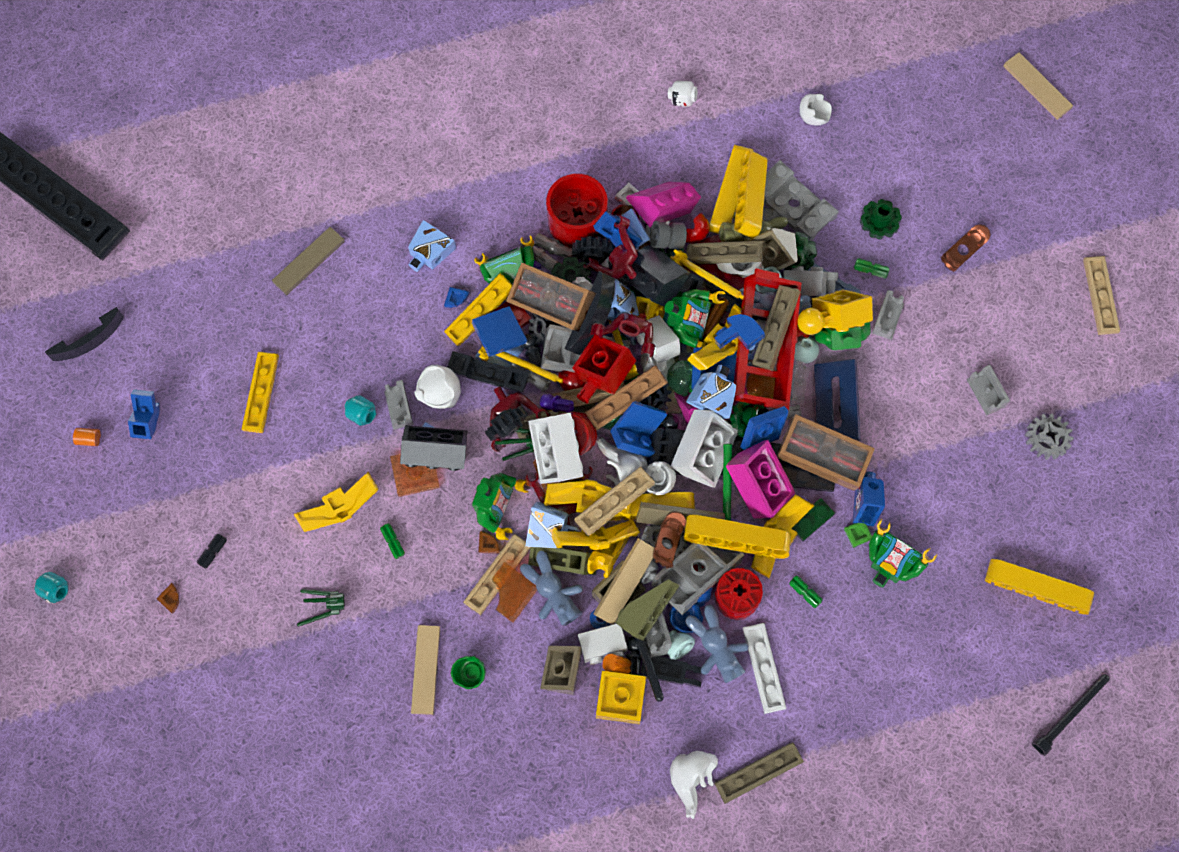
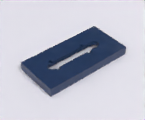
(849, 396)

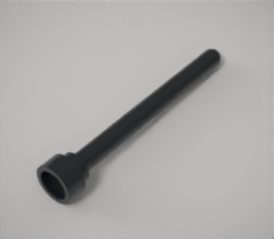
(649, 669)
(1044, 743)

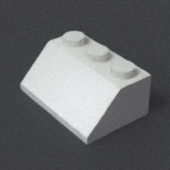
(702, 447)
(556, 448)

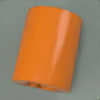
(86, 437)
(616, 664)

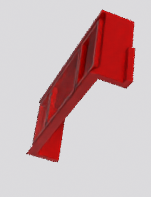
(785, 358)

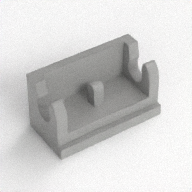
(888, 316)
(988, 390)
(398, 405)
(658, 638)

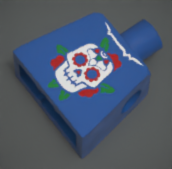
(869, 500)

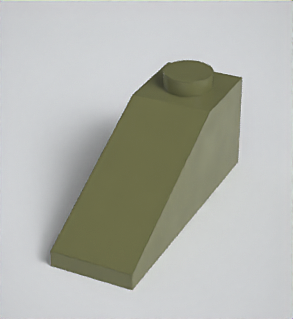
(563, 559)
(644, 611)

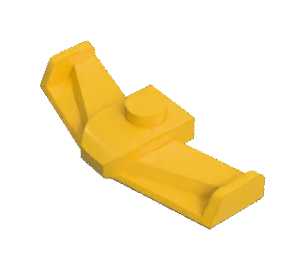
(712, 353)
(579, 492)
(338, 505)
(783, 520)
(599, 539)

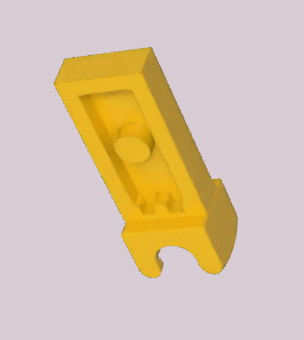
(606, 558)

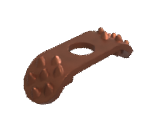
(973, 240)
(670, 529)

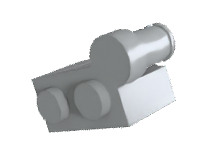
(813, 282)

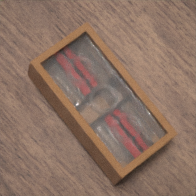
(550, 297)
(825, 452)

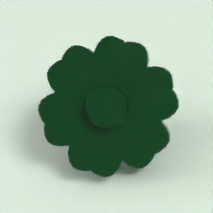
(880, 219)
(805, 252)
(571, 270)
(742, 413)

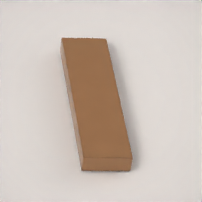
(623, 398)

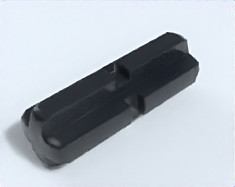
(209, 554)

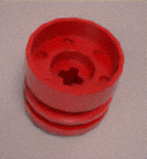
(586, 431)
(727, 599)

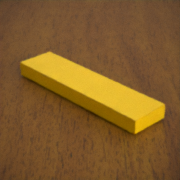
(484, 304)
(260, 392)

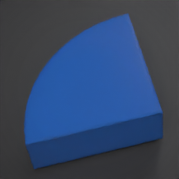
(455, 297)

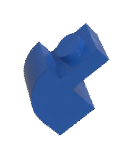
(606, 227)
(742, 327)
(145, 414)

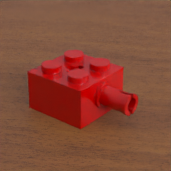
(602, 367)

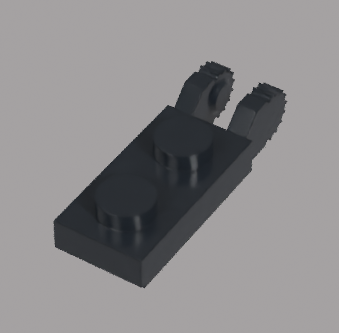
(673, 671)

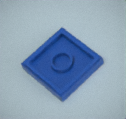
(499, 331)
(764, 427)

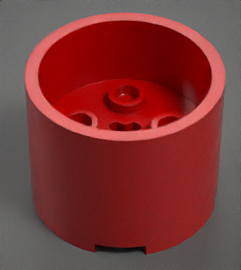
(575, 207)

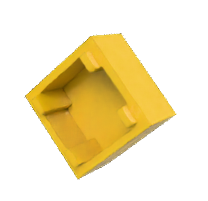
(620, 697)

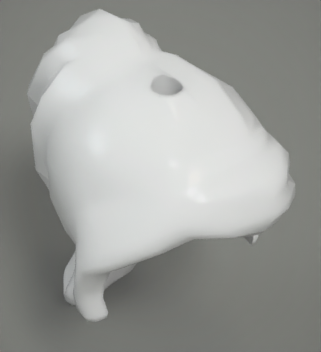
(622, 460)
(687, 773)

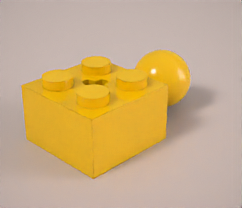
(836, 310)

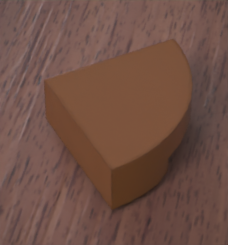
(488, 544)
(169, 598)

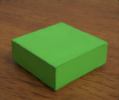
(858, 534)

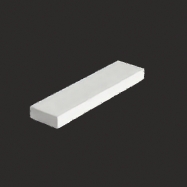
(764, 668)

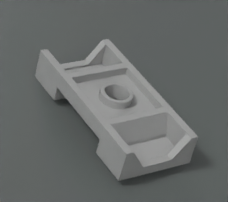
(809, 215)
(555, 356)
(693, 583)

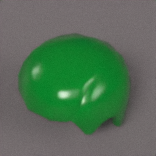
(468, 666)

